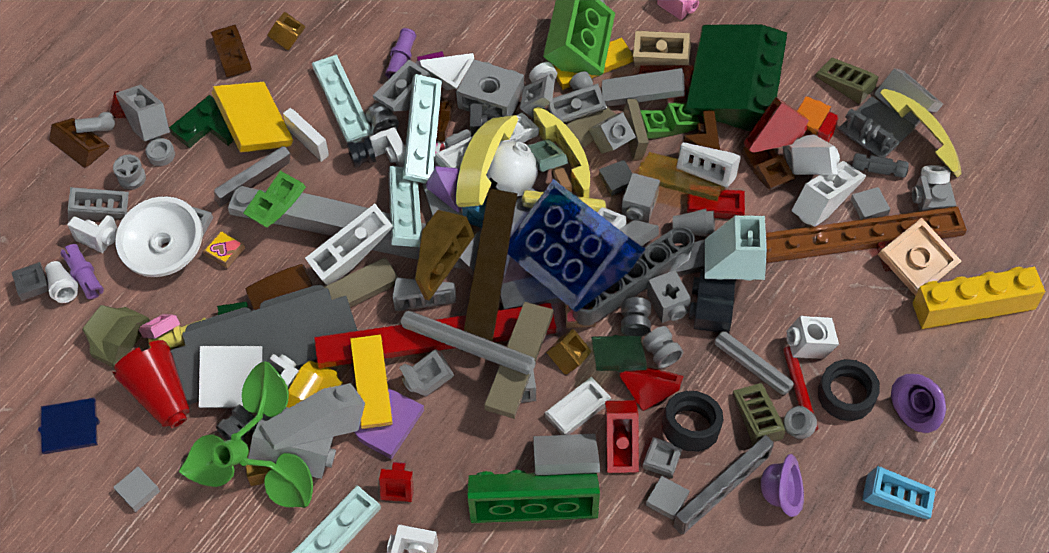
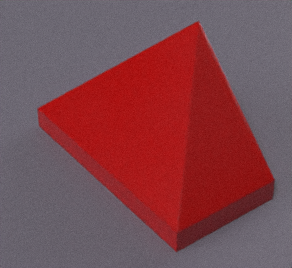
(651, 385)

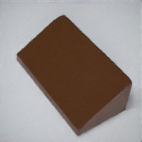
(81, 147)

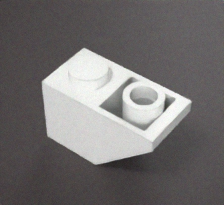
(811, 156)

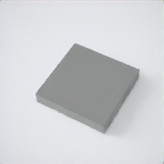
(566, 454)

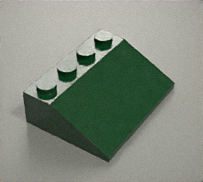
(736, 72)

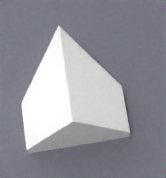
(448, 69)

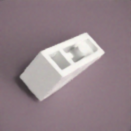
(826, 193)
(349, 245)

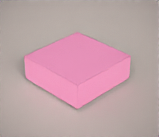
(159, 326)

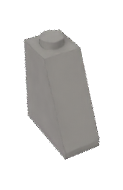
(315, 454)

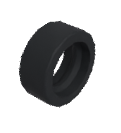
(855, 370)
(685, 438)

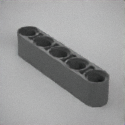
(629, 287)

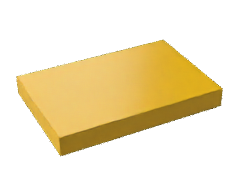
(252, 116)

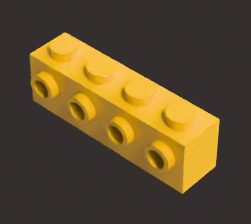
(978, 297)

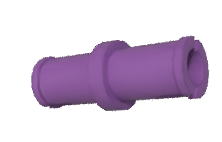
(401, 52)
(82, 271)

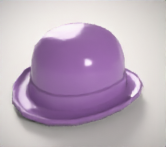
(919, 402)
(784, 486)

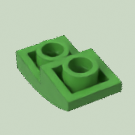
(668, 121)

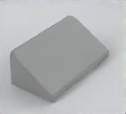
(577, 103)

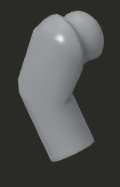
(102, 123)

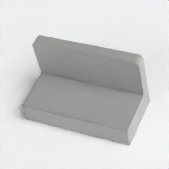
(903, 83)

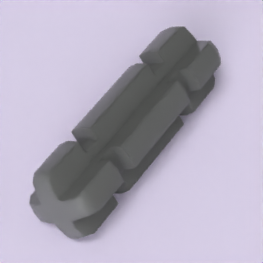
(880, 165)

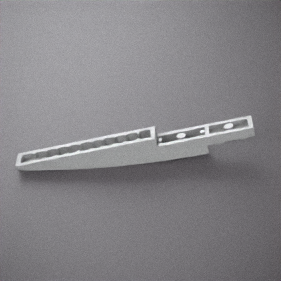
(324, 217)

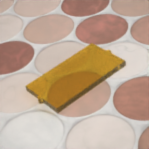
(665, 170)

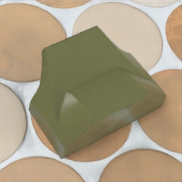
(113, 333)

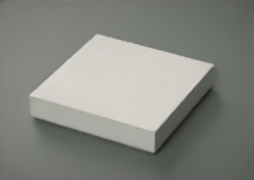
(224, 373)

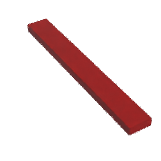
(399, 341)

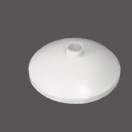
(152, 225)

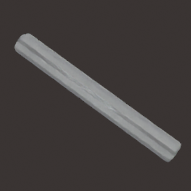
(468, 342)

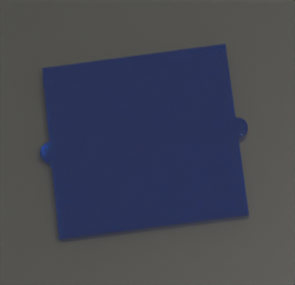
(69, 426)

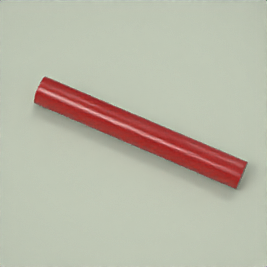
(798, 380)

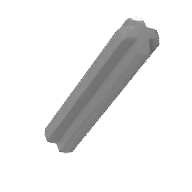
(754, 363)

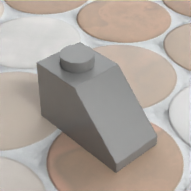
(397, 90)
(143, 112)

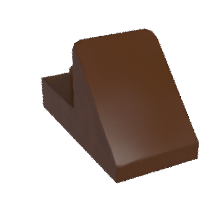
(706, 134)

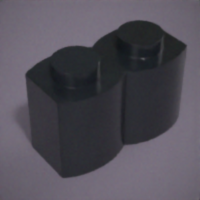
(713, 305)

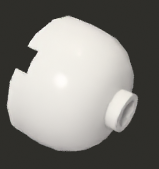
(513, 167)

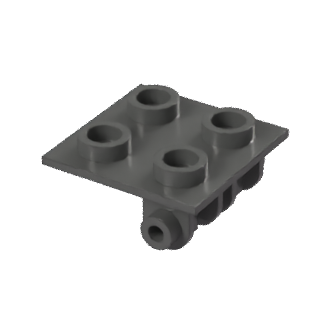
(876, 127)

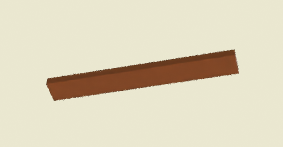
(857, 234)

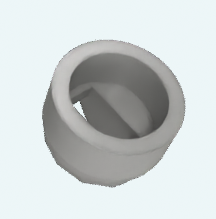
(580, 81)

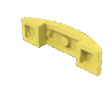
(904, 104)
(556, 130)
(472, 178)

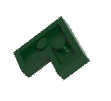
(200, 121)

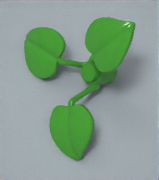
(213, 459)

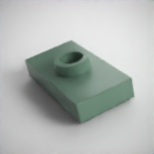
(548, 155)

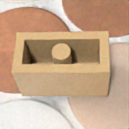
(661, 48)

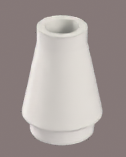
(60, 283)

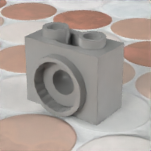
(491, 86)

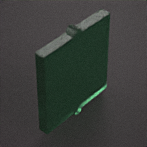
(618, 353)

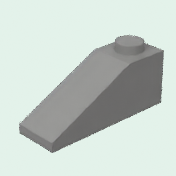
(318, 417)

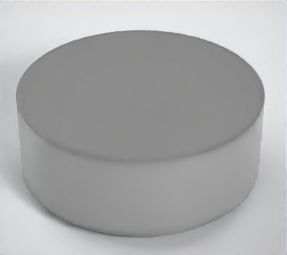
(160, 152)
(800, 422)

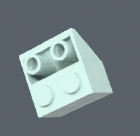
(737, 250)

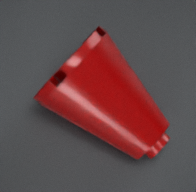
(154, 383)

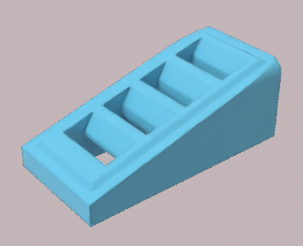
(883, 498)

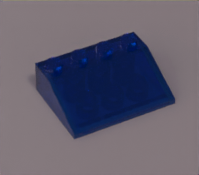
(572, 247)

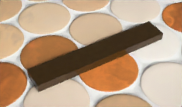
(490, 264)

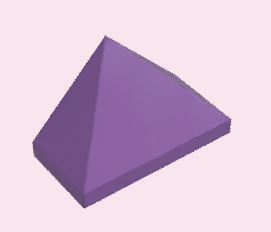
(444, 185)

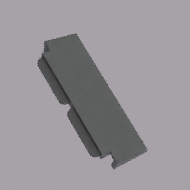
(280, 326)

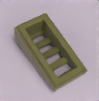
(858, 93)
(775, 430)

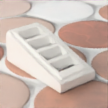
(718, 157)

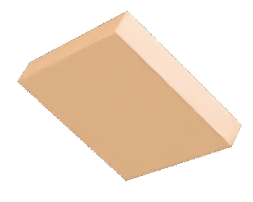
(919, 256)

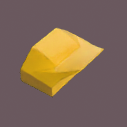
(310, 381)

